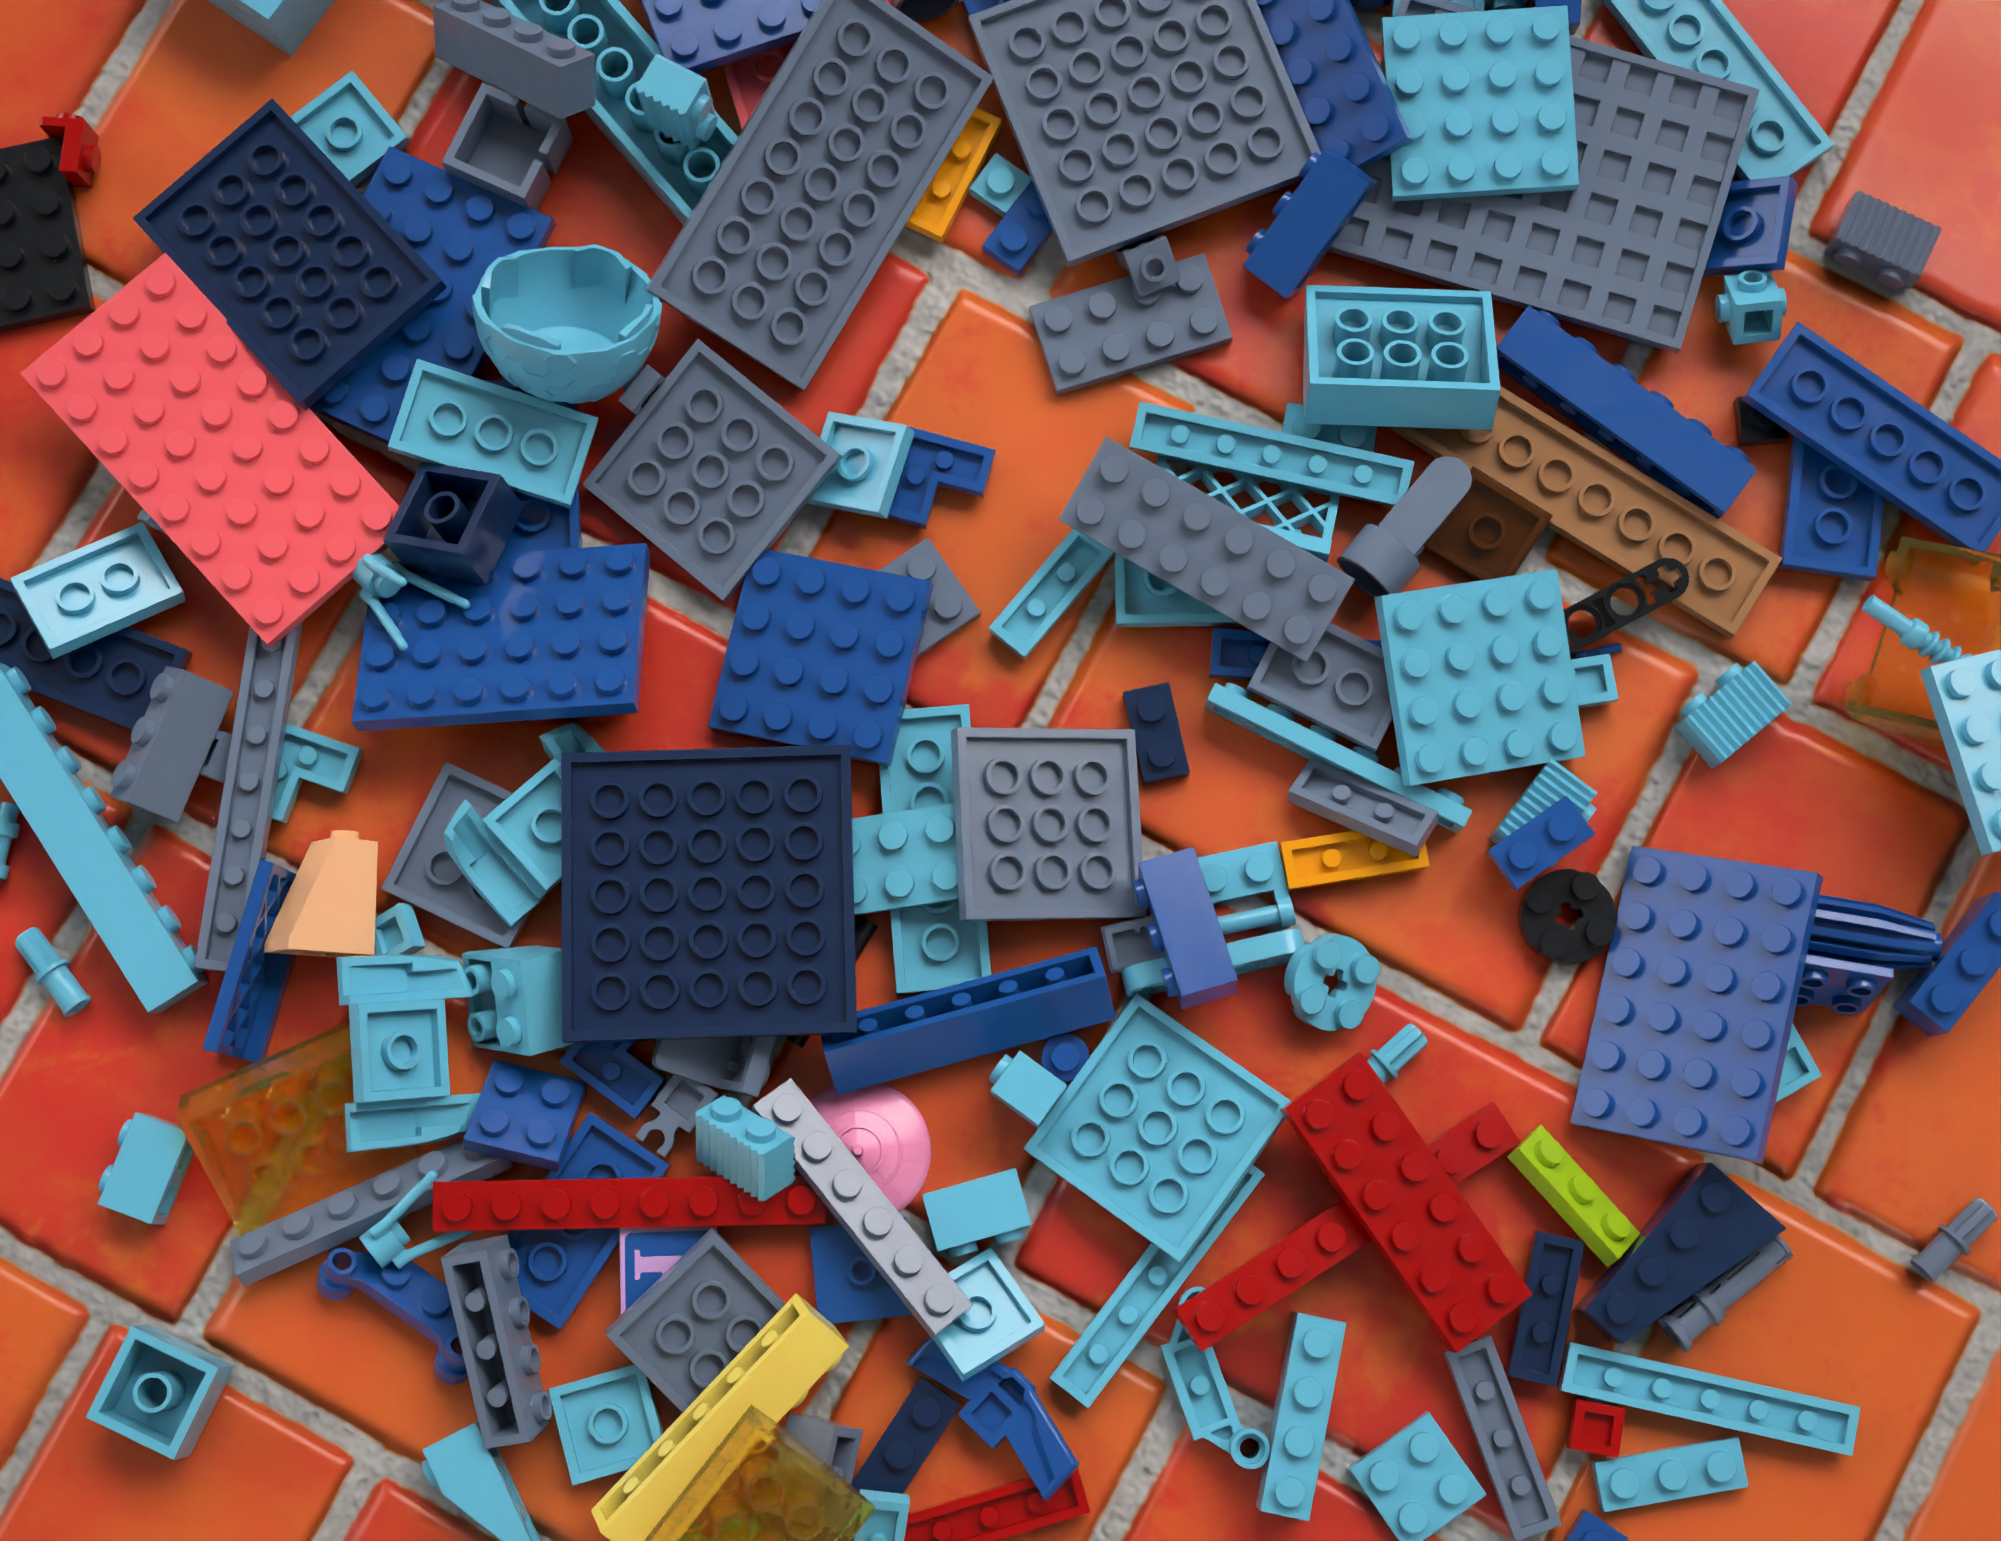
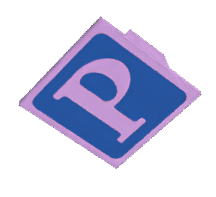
(649, 1253)

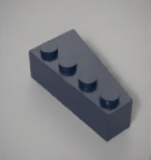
(1680, 1250)

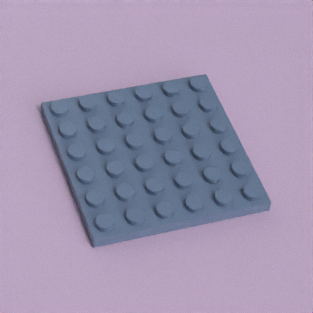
(1142, 111)

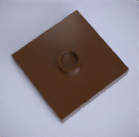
(1489, 530)

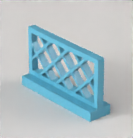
(1285, 528)

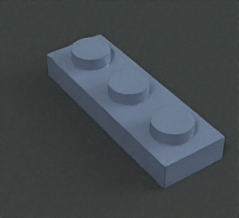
(1363, 807)

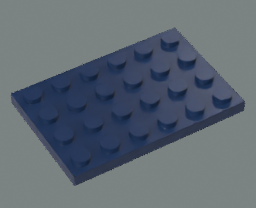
(290, 253)

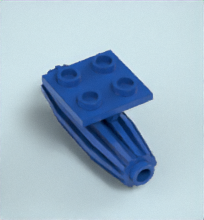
(1858, 949)

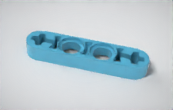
(1246, 956)

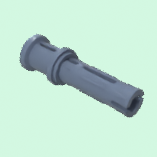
(1709, 1303)

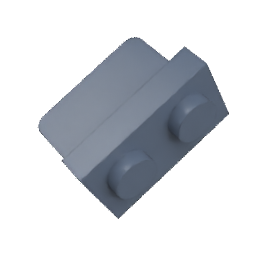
(723, 1063)

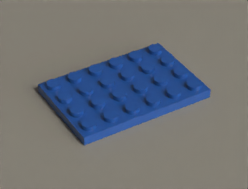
(458, 235)
(537, 643)
(1697, 1002)

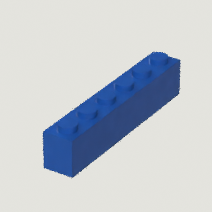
(1622, 413)
(970, 1020)

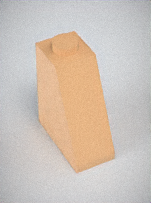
(330, 901)

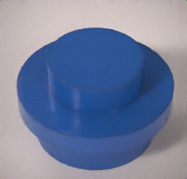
(1065, 1056)

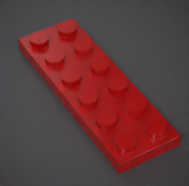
(1406, 1202)

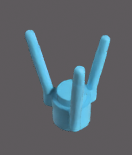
(384, 579)
(387, 1237)

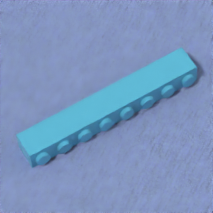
(91, 852)

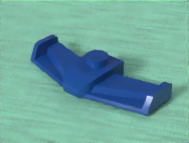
(1005, 1406)

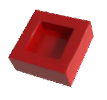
(1595, 1428)

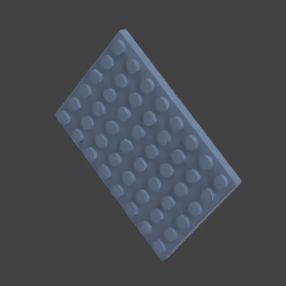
(1619, 248)

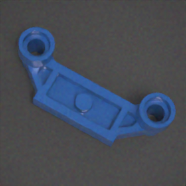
(407, 1293)

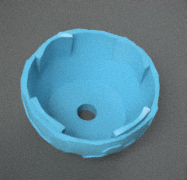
(566, 321)

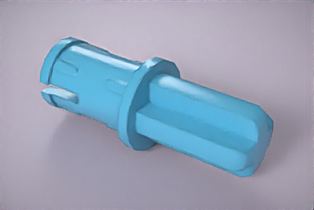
(52, 971)
(1397, 1052)

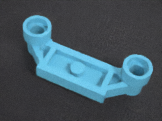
(1207, 1398)

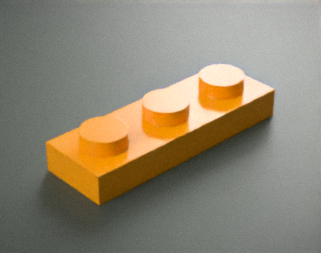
(956, 174)
(1343, 859)

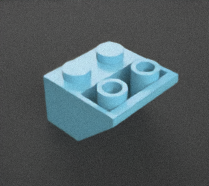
(515, 999)

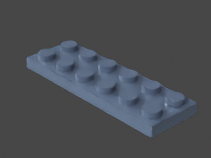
(1206, 549)

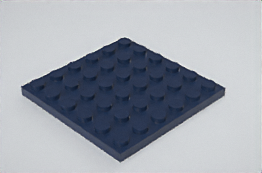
(707, 894)

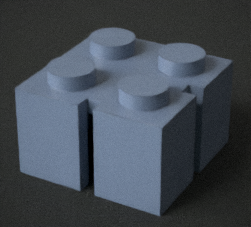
(504, 153)

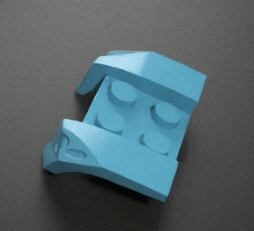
(516, 848)
(401, 1050)

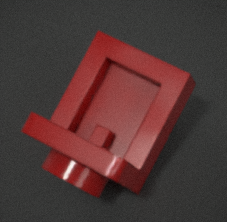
(79, 150)

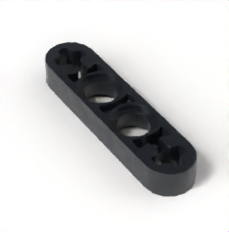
(1605, 617)

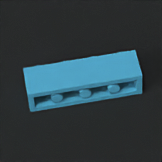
(1300, 1416)

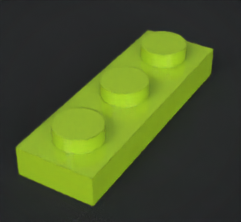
(1574, 1195)

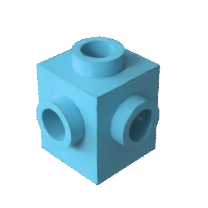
(1751, 307)

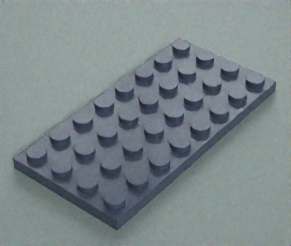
(819, 184)

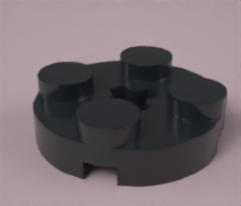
(1554, 941)

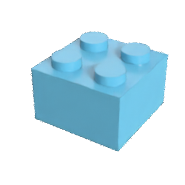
(160, 1391)

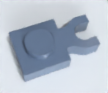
(678, 1109)

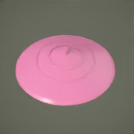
(883, 1135)

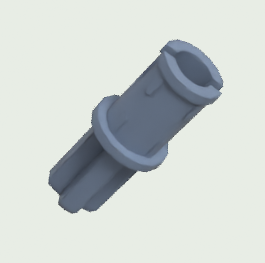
(1954, 1239)

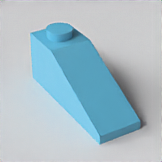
(479, 1484)

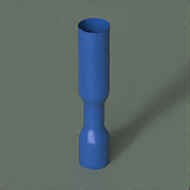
(1608, 649)

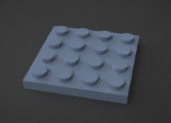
(712, 470)
(1046, 823)

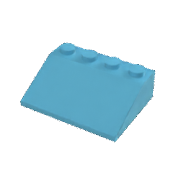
(1399, 357)

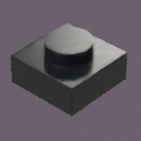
(1756, 428)

